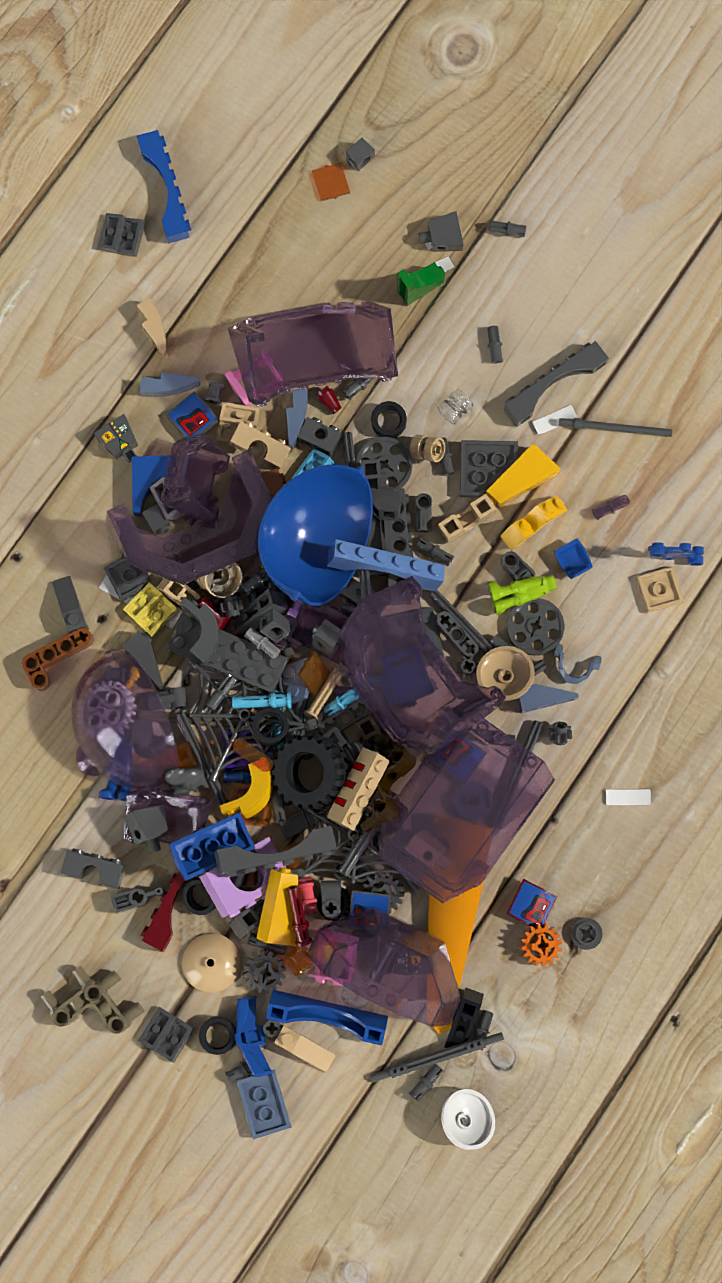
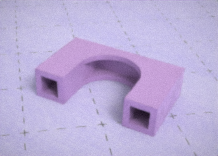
(229, 898)

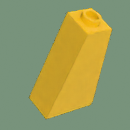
(522, 476)
(276, 915)

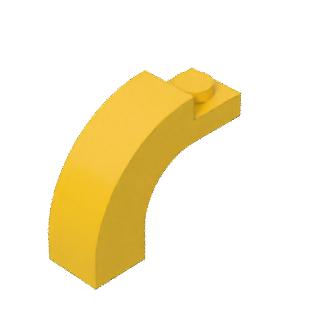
(256, 797)

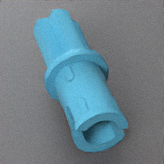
(341, 702)

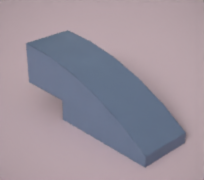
(168, 385)
(297, 415)

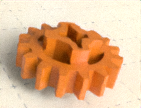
(542, 952)

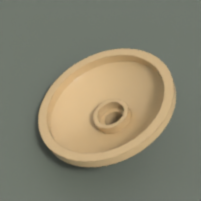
(506, 662)
(225, 968)

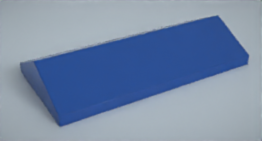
(196, 851)

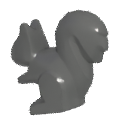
(186, 779)

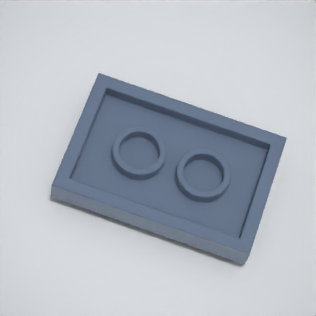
(263, 1105)

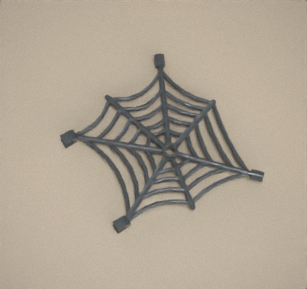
(309, 724)
(307, 870)

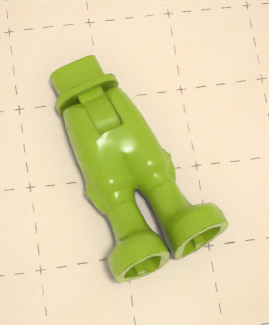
(523, 590)

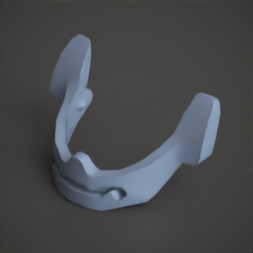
(569, 678)

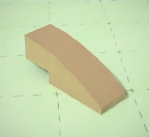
(153, 326)

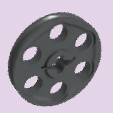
(393, 460)
(544, 624)

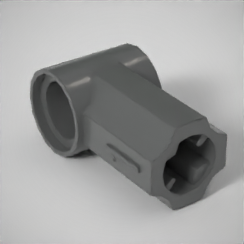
(423, 515)
(173, 698)

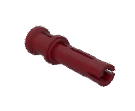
(299, 925)

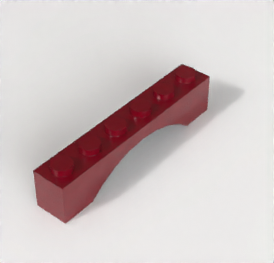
(160, 930)

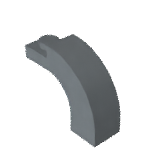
(209, 639)

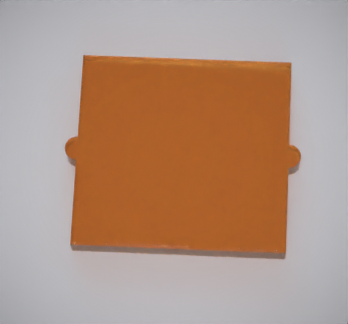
(330, 181)
(313, 673)

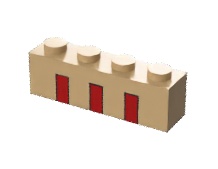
(358, 789)

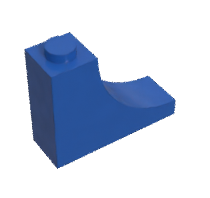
(146, 472)

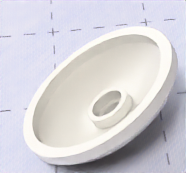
(476, 1116)

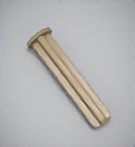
(323, 695)

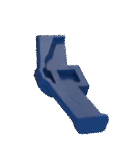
(251, 1037)

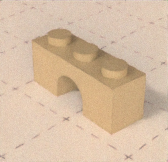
(274, 450)
(459, 524)

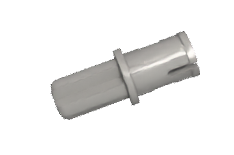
(262, 643)

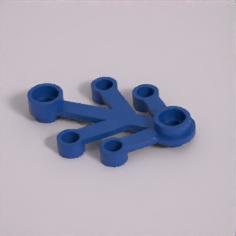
(684, 550)

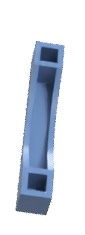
(352, 556)

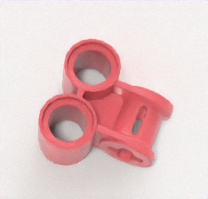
(307, 895)

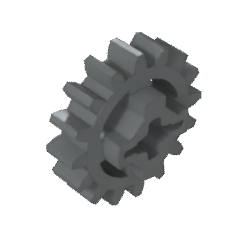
(373, 887)
(256, 969)

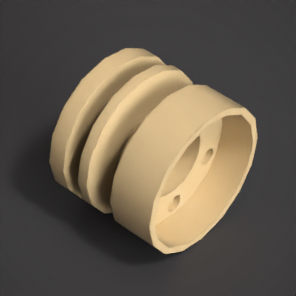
(224, 582)

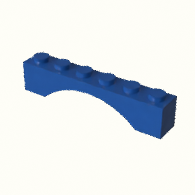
(173, 221)
(364, 1024)

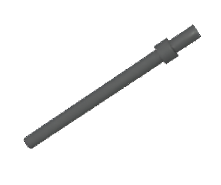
(578, 423)

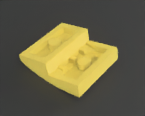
(150, 609)

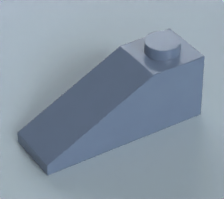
(543, 696)

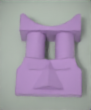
(293, 611)

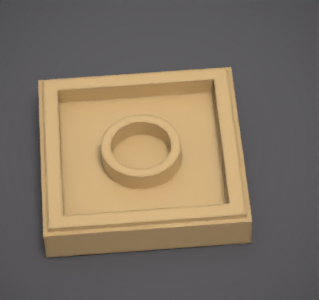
(660, 589)

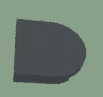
(126, 578)

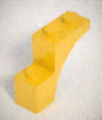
(534, 521)

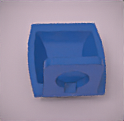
(573, 558)

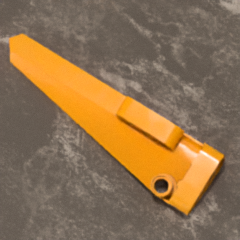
(454, 925)

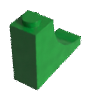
(416, 284)

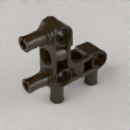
(382, 804)

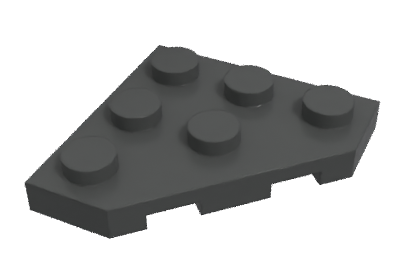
(483, 464)

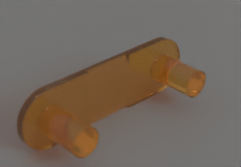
(252, 755)

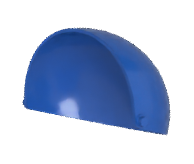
(305, 522)

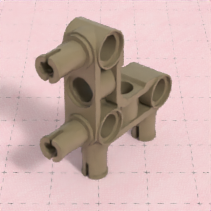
(102, 1004)

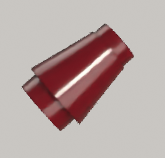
(328, 399)

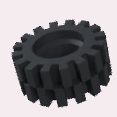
(345, 908)

